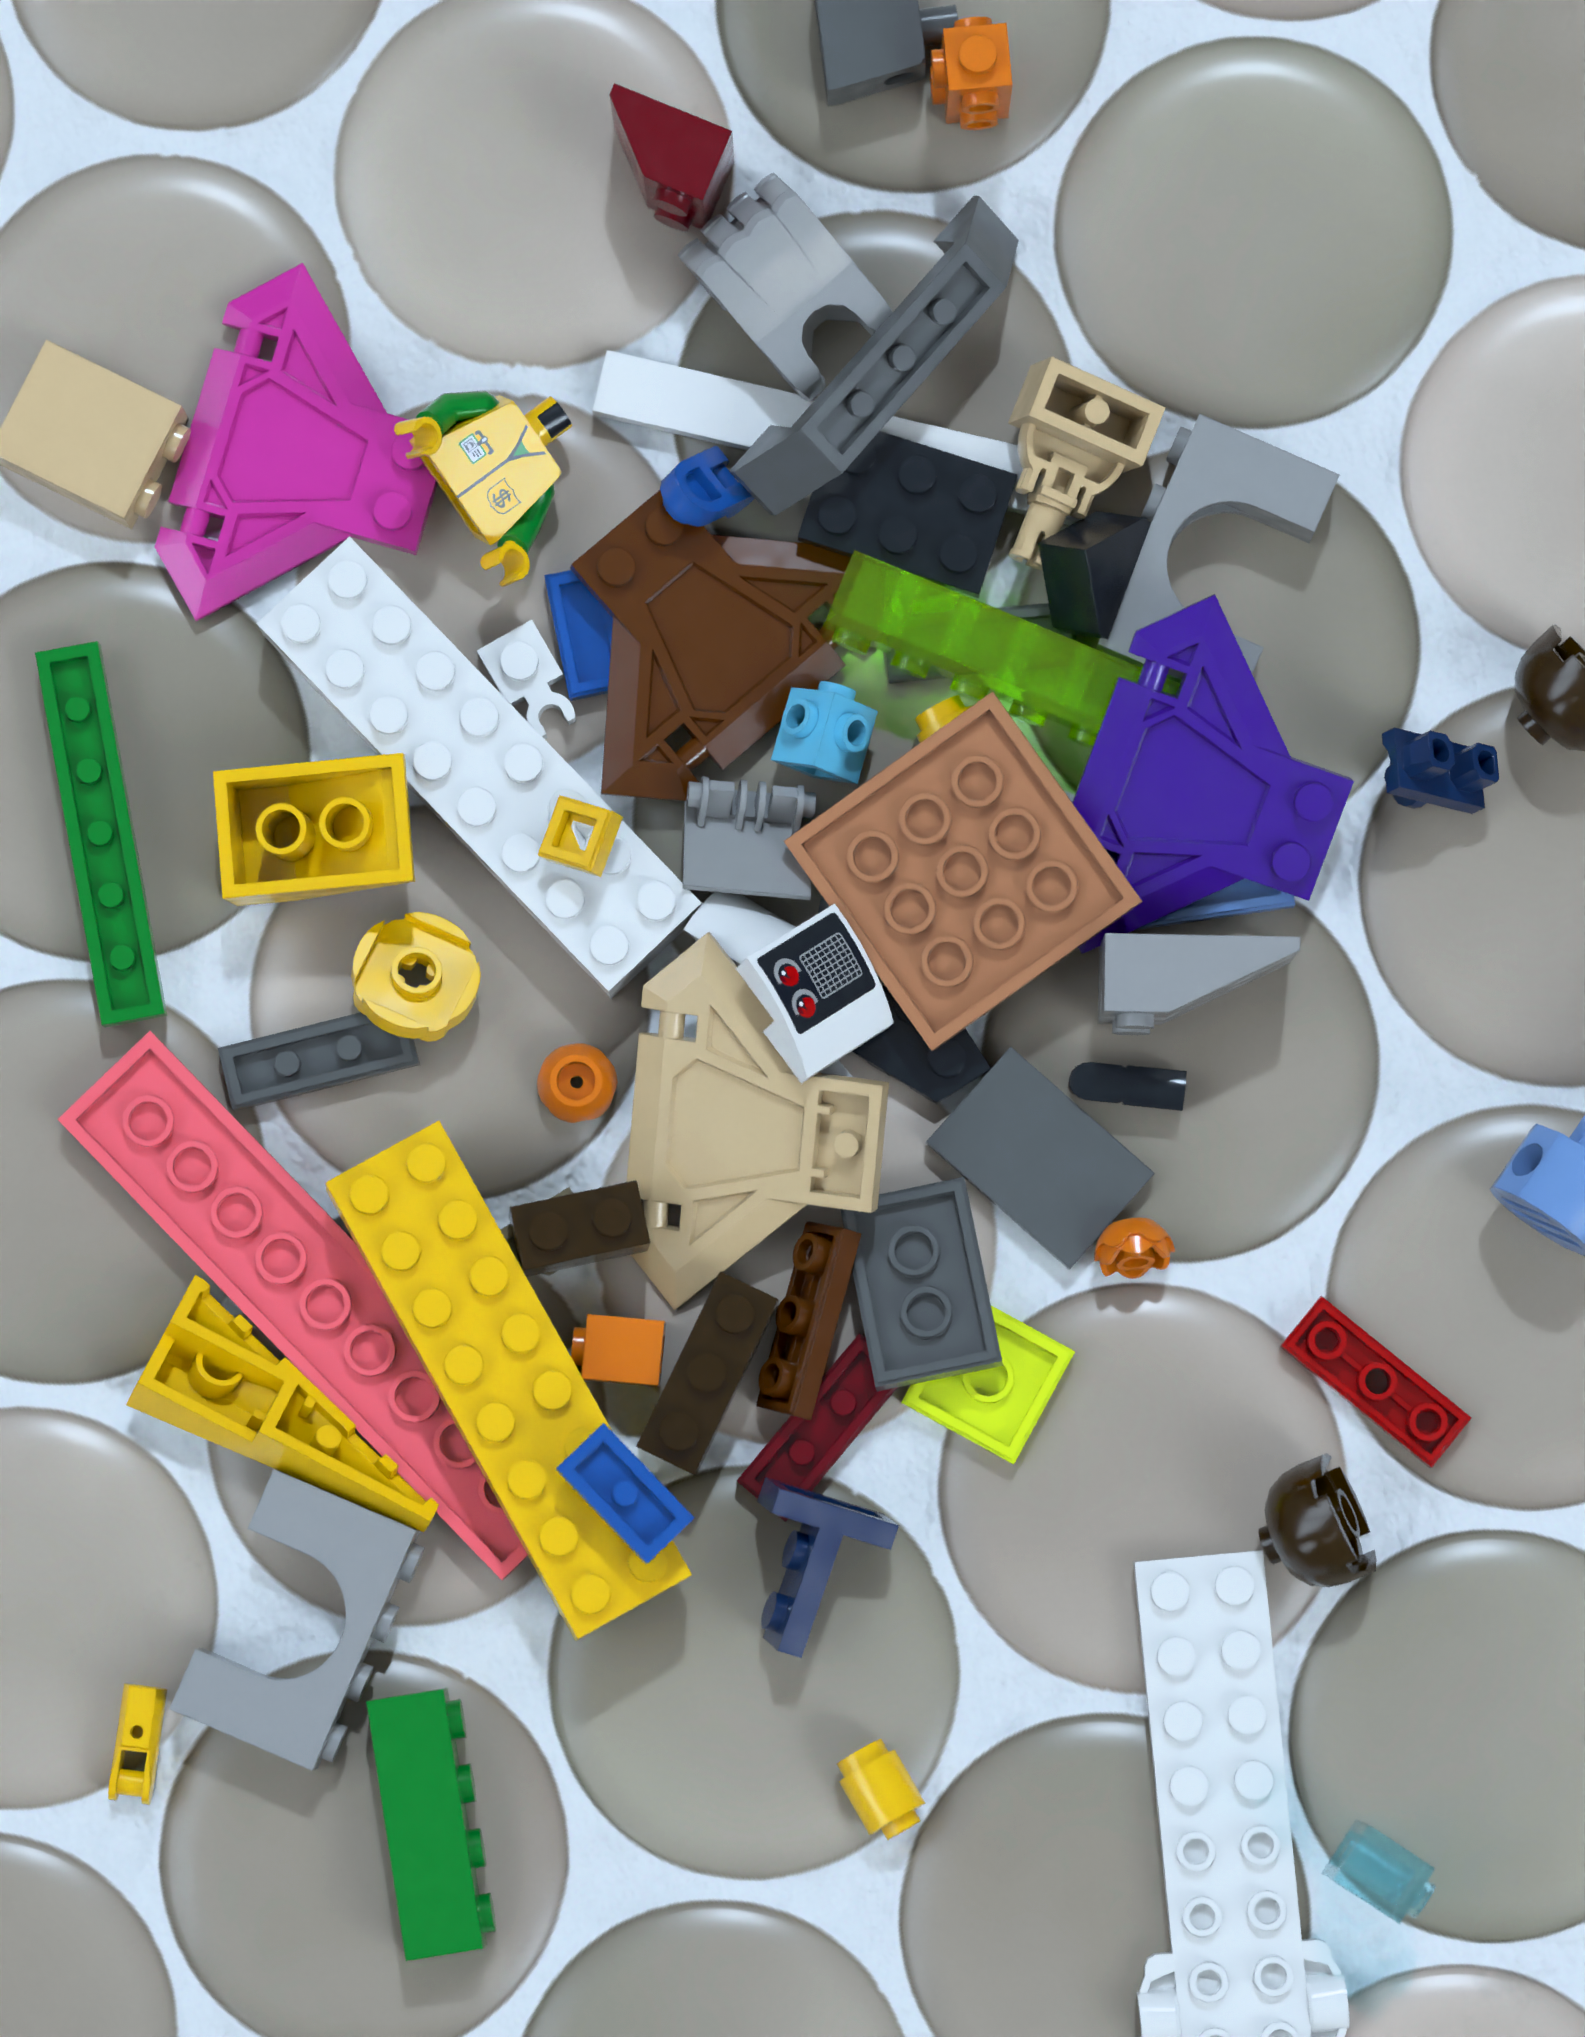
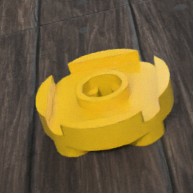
(421, 1010)

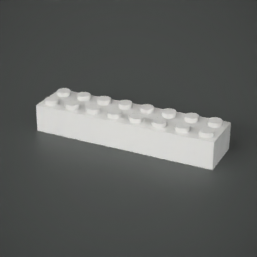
(473, 762)

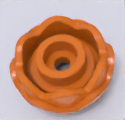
(580, 1103)
(1133, 1247)

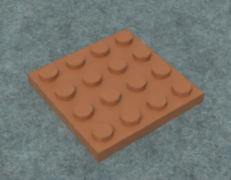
(963, 871)

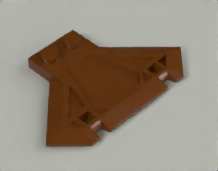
(703, 642)

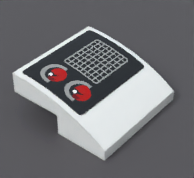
(818, 993)

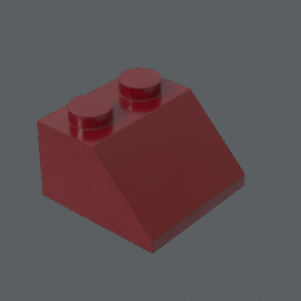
(674, 157)

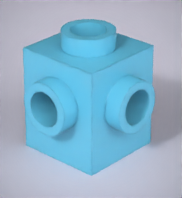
(825, 733)

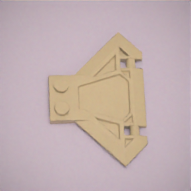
(734, 1128)

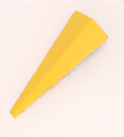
(237, 1394)

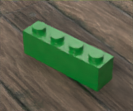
(428, 1823)

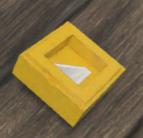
(580, 836)

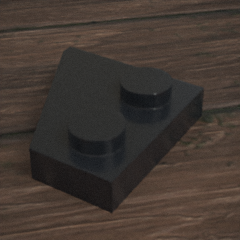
(908, 1058)

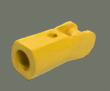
(137, 1731)

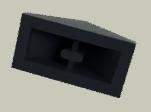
(1090, 570)

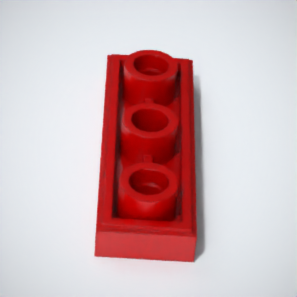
(1342, 1357)

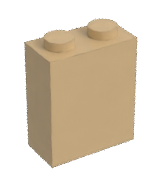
(92, 435)

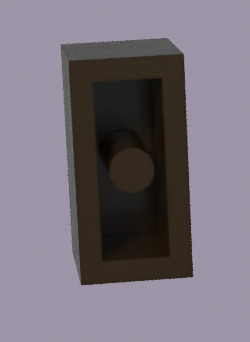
(579, 1228)

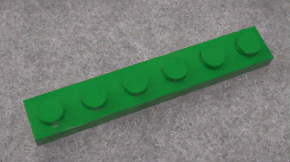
(101, 834)

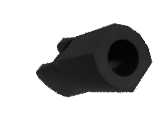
(1129, 1085)

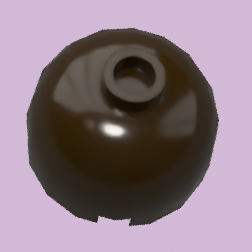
(1553, 690)
(1316, 1525)

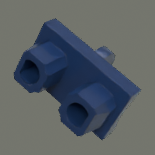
(1438, 771)

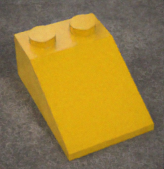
(313, 828)

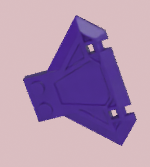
(1201, 779)

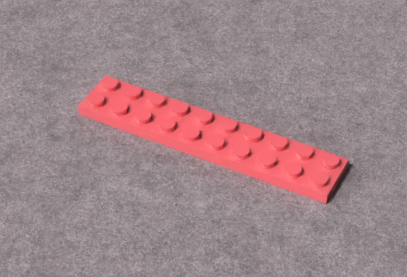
(286, 1273)

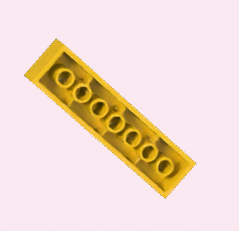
(495, 1367)

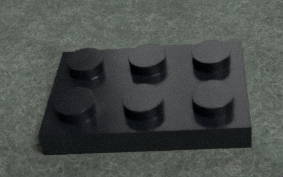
(914, 511)

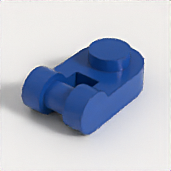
(703, 489)

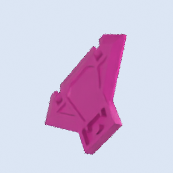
(287, 454)

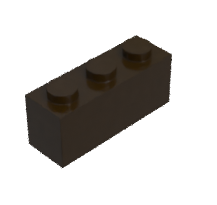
(708, 1373)

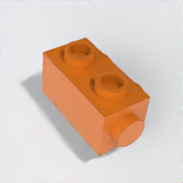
(973, 73)

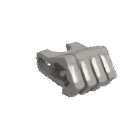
(782, 278)

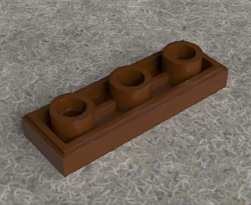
(807, 1319)

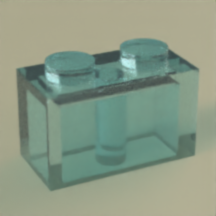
(1381, 1872)

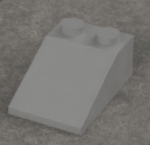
(1167, 975)

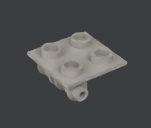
(738, 838)

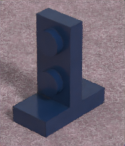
(811, 1555)

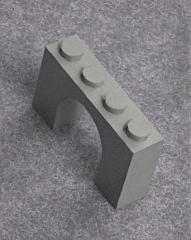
(1215, 474)
(302, 1713)

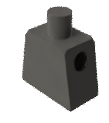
(876, 44)

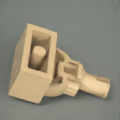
(1073, 446)

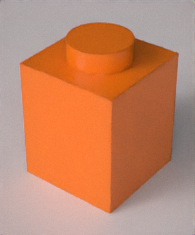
(620, 1350)

